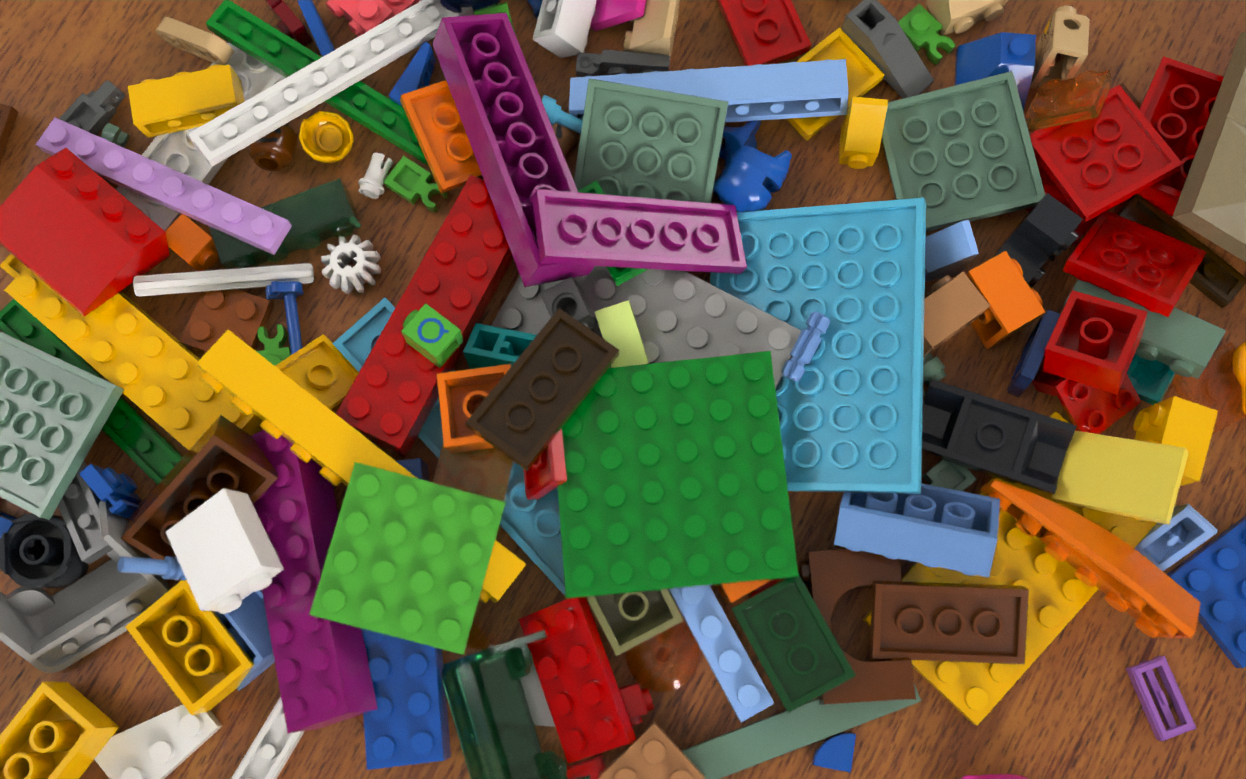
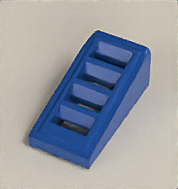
(416, 74)

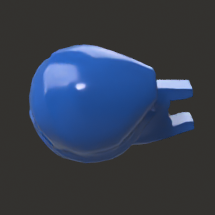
(747, 172)

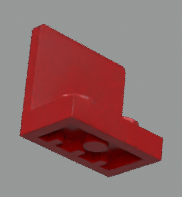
(1087, 406)

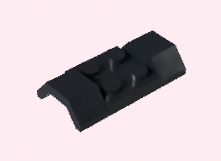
(994, 436)

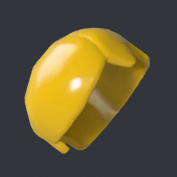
(326, 137)

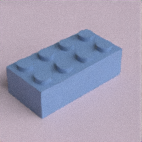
(928, 528)

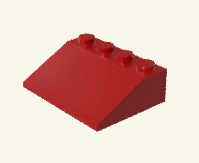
(1178, 109)
(79, 232)

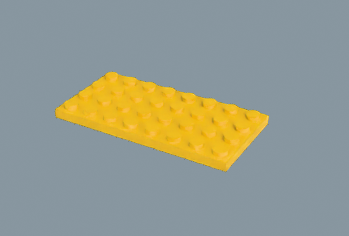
(1052, 603)

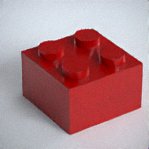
(1094, 341)

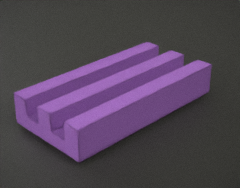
(1147, 703)

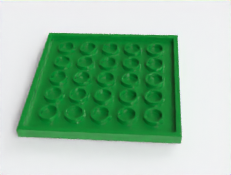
(676, 479)

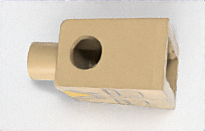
(1064, 34)

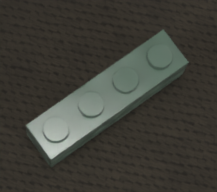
(1176, 340)

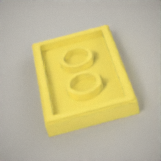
(1121, 476)

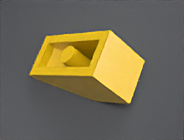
(862, 132)

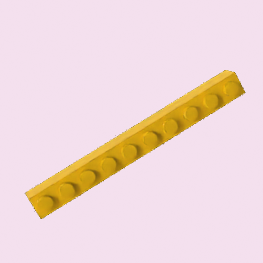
(316, 431)

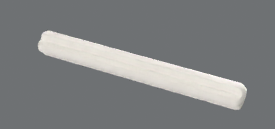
(221, 279)

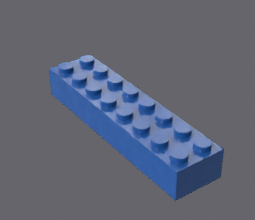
(408, 692)

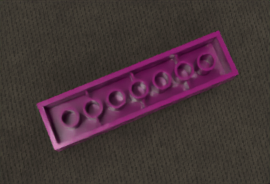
(506, 131)
(317, 660)

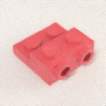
(367, 14)

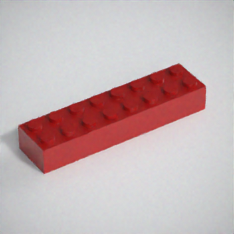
(457, 281)

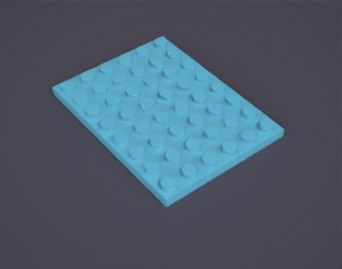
(861, 398)

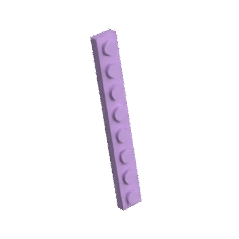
(168, 186)

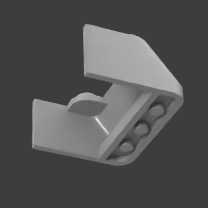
(85, 614)

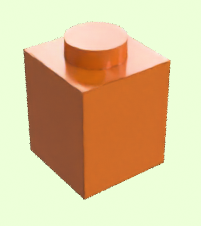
(192, 243)

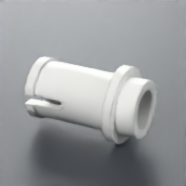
(373, 181)

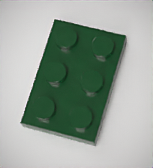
(793, 642)

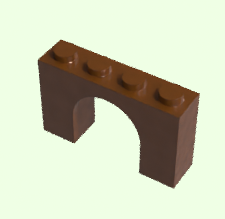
(828, 578)

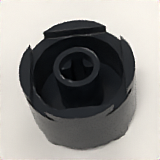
(40, 553)

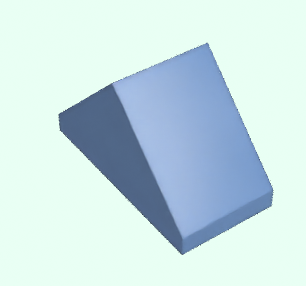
(1170, 543)

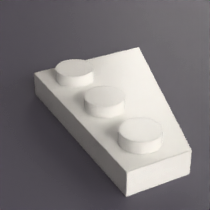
(156, 745)

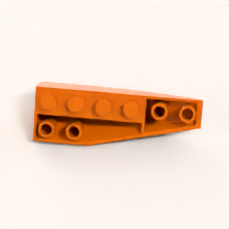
(1103, 561)

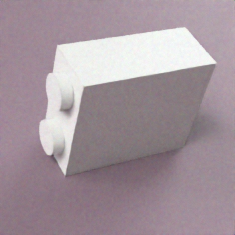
(224, 551)

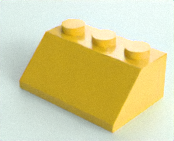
(190, 649)

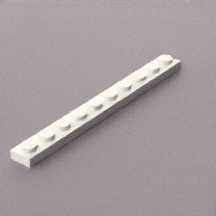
(319, 81)

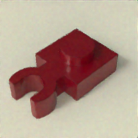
(289, 23)

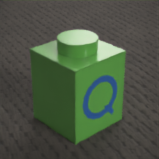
(431, 335)

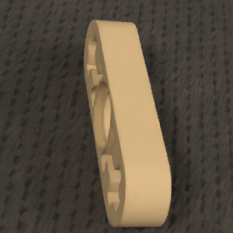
(195, 41)

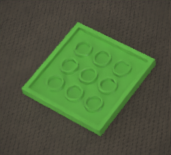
(408, 558)

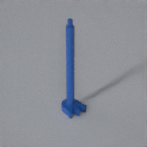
(289, 292)

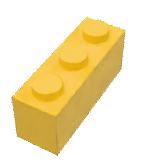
(184, 99)

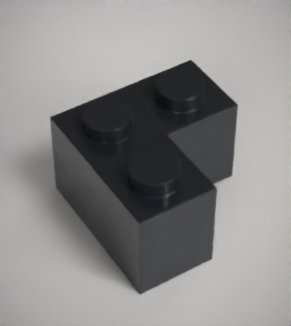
(1041, 236)

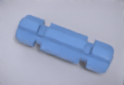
(805, 346)

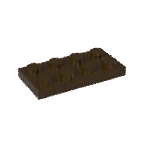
(542, 389)

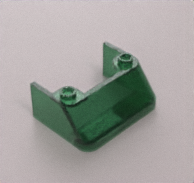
(495, 715)

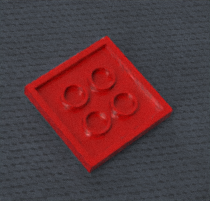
(1104, 157)
(1135, 262)

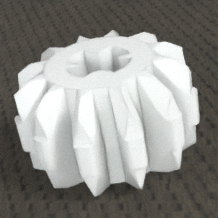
(356, 252)

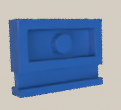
(113, 489)

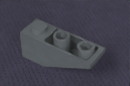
(887, 47)

